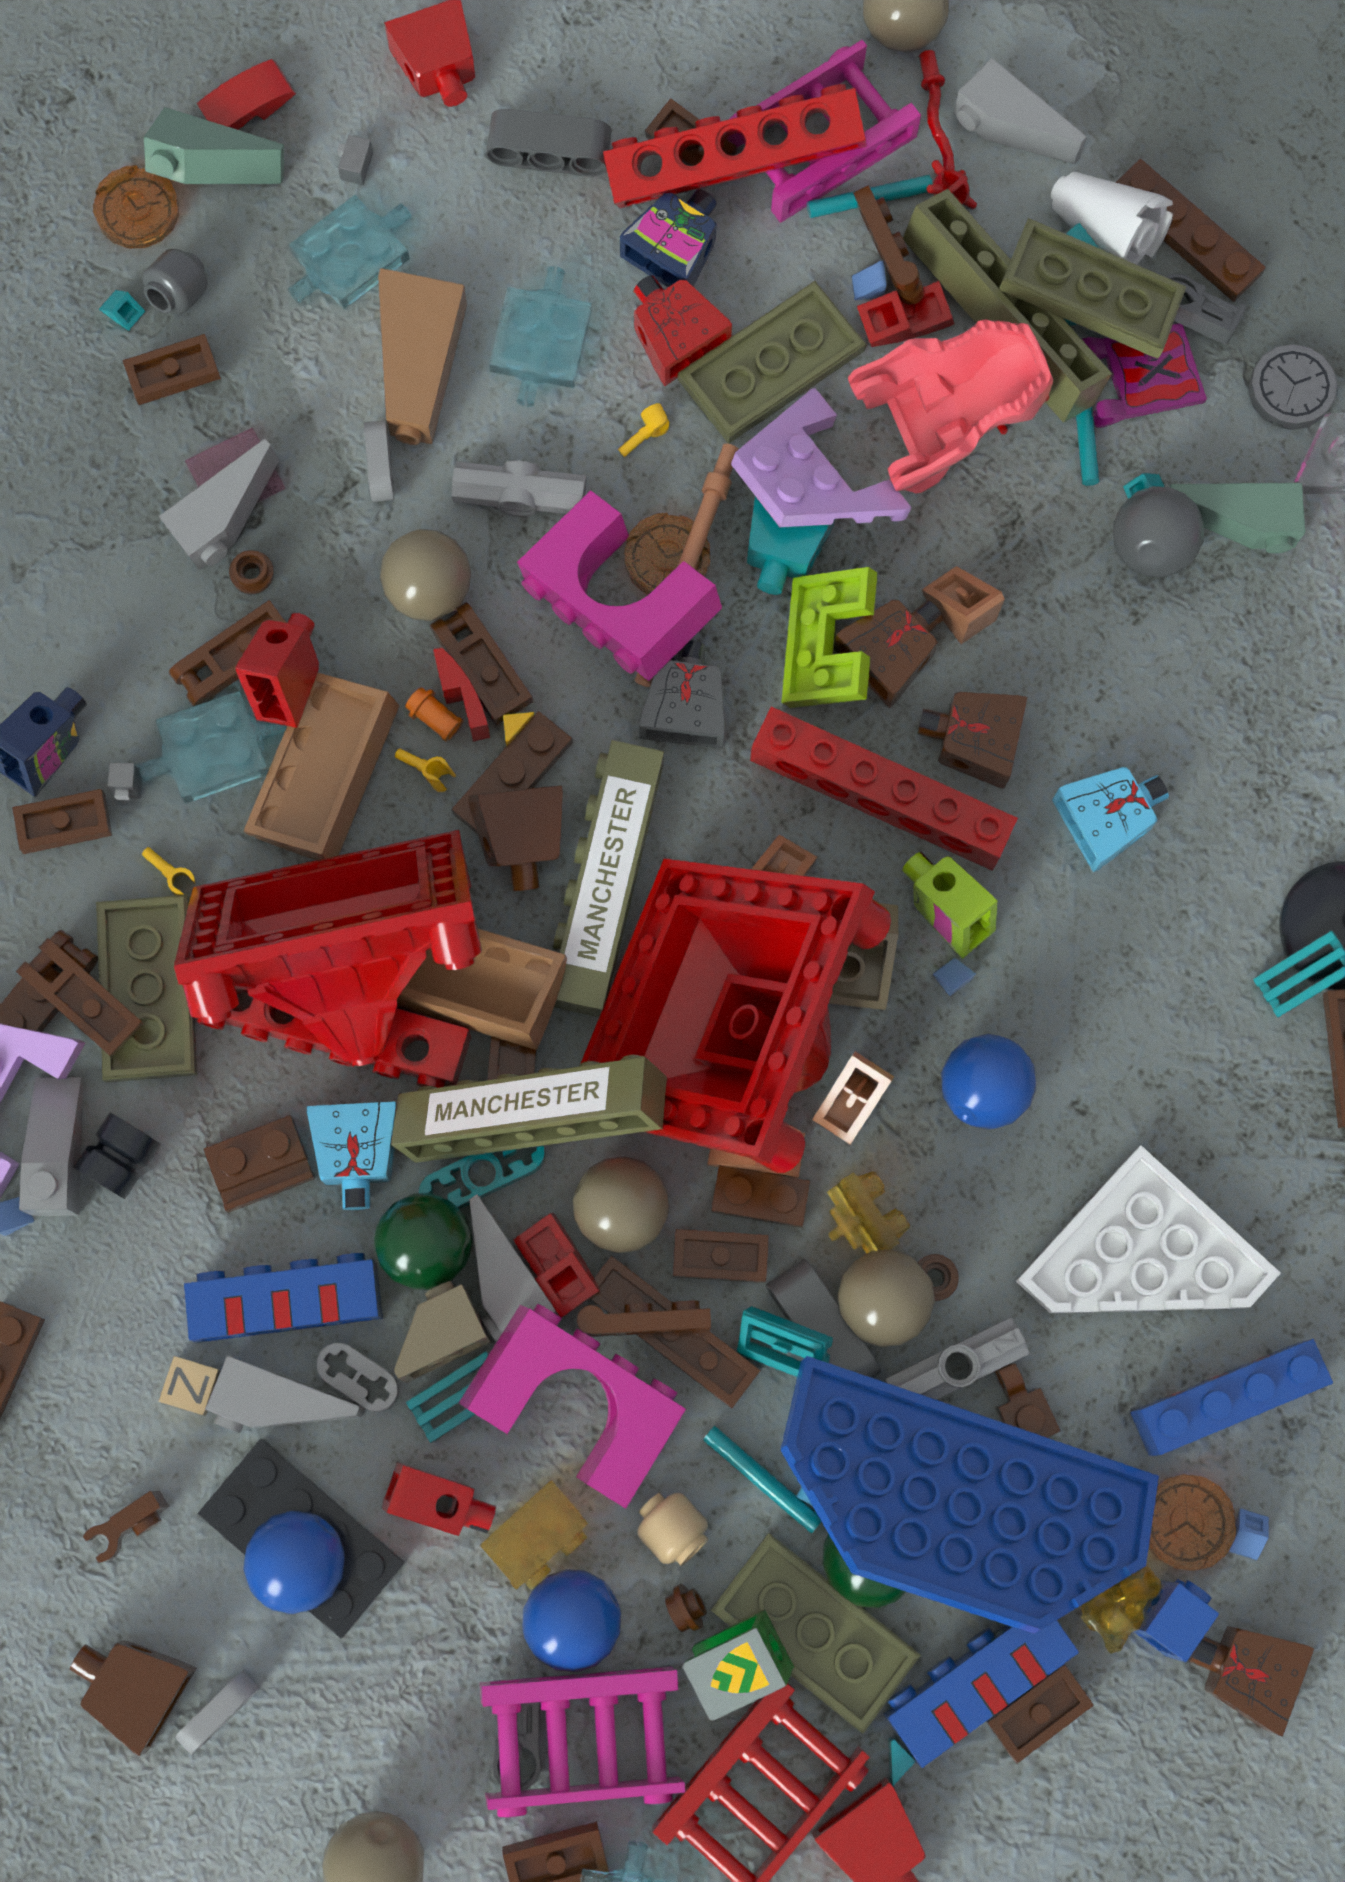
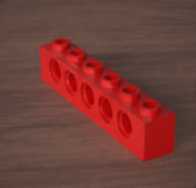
(800, 146)
(882, 788)
(438, 1069)

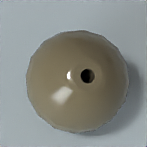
(905, 23)
(425, 574)
(620, 1204)
(886, 1298)
(374, 1849)

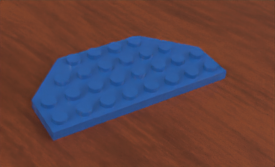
(962, 1500)

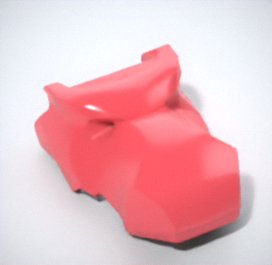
(954, 394)

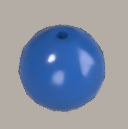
(988, 1081)
(294, 1562)
(571, 1620)

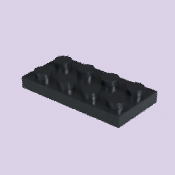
(272, 1485)

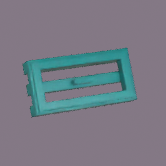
(1271, 995)
(782, 1336)
(424, 1418)

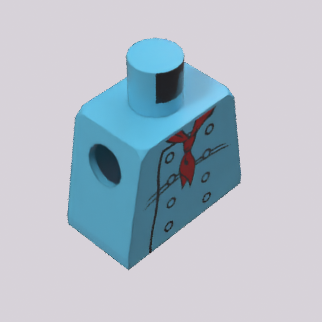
(1109, 812)
(353, 1147)

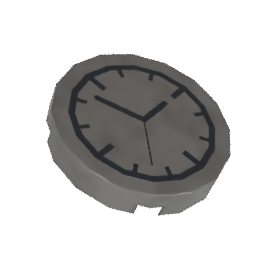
(1292, 386)

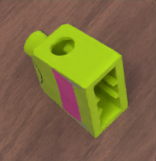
(952, 902)

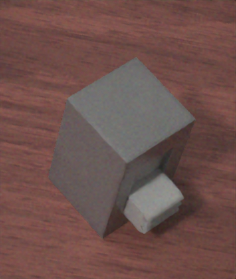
(355, 159)
(124, 780)

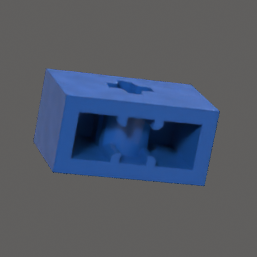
(1177, 1619)

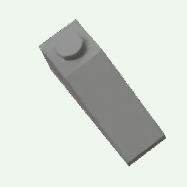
(1014, 116)
(217, 511)
(52, 1148)
(502, 1274)
(264, 1399)

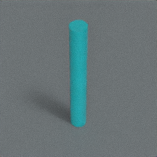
(888, 191)
(1087, 447)
(762, 1479)

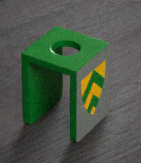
(738, 1666)

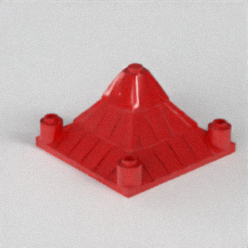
(330, 938)
(734, 998)

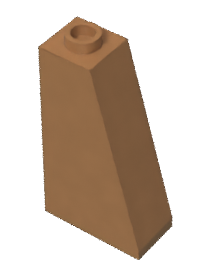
(418, 348)

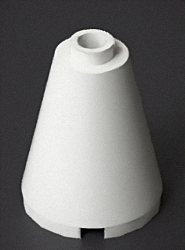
(1114, 215)

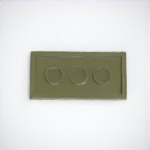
(1093, 288)
(771, 362)
(137, 967)
(832, 1643)

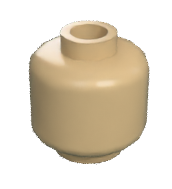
(672, 1528)

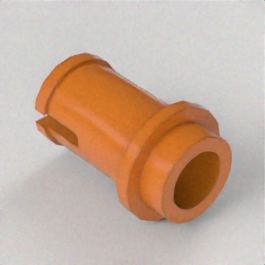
(433, 713)

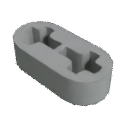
(379, 461)
(351, 1387)
(217, 1712)

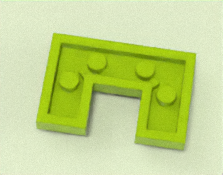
(810, 667)

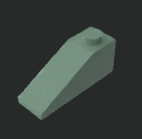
(209, 153)
(1251, 513)

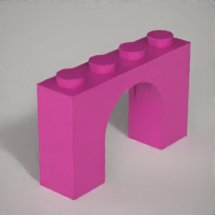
(639, 634)
(638, 1413)

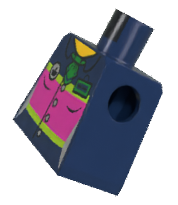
(672, 238)
(39, 738)

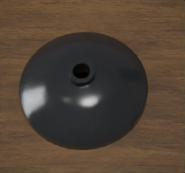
(1312, 910)

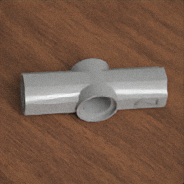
(517, 488)
(984, 1355)

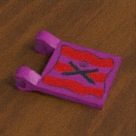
(1147, 383)

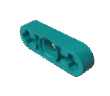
(446, 1179)

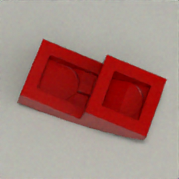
(248, 94)
(892, 321)
(458, 688)
(557, 1264)

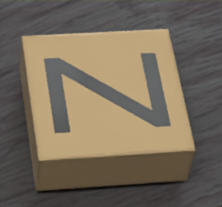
(189, 1385)

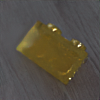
(535, 1535)

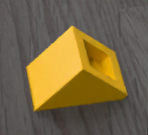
(514, 724)

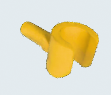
(655, 425)
(431, 769)
(167, 870)

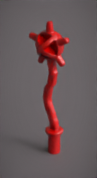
(946, 175)

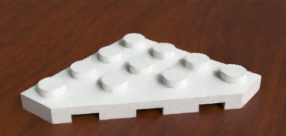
(1146, 1248)

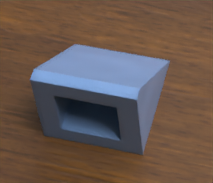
(869, 282)
(953, 976)
(11, 1217)
(1251, 1534)

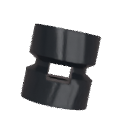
(117, 1155)

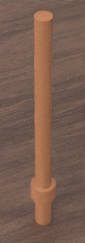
(715, 490)

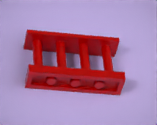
(713, 1783)

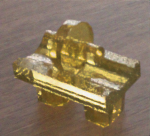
(860, 1218)
(1120, 1608)

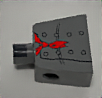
(685, 702)

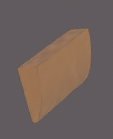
(322, 768)
(501, 994)

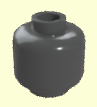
(174, 281)

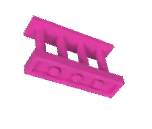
(825, 174)
(555, 1696)

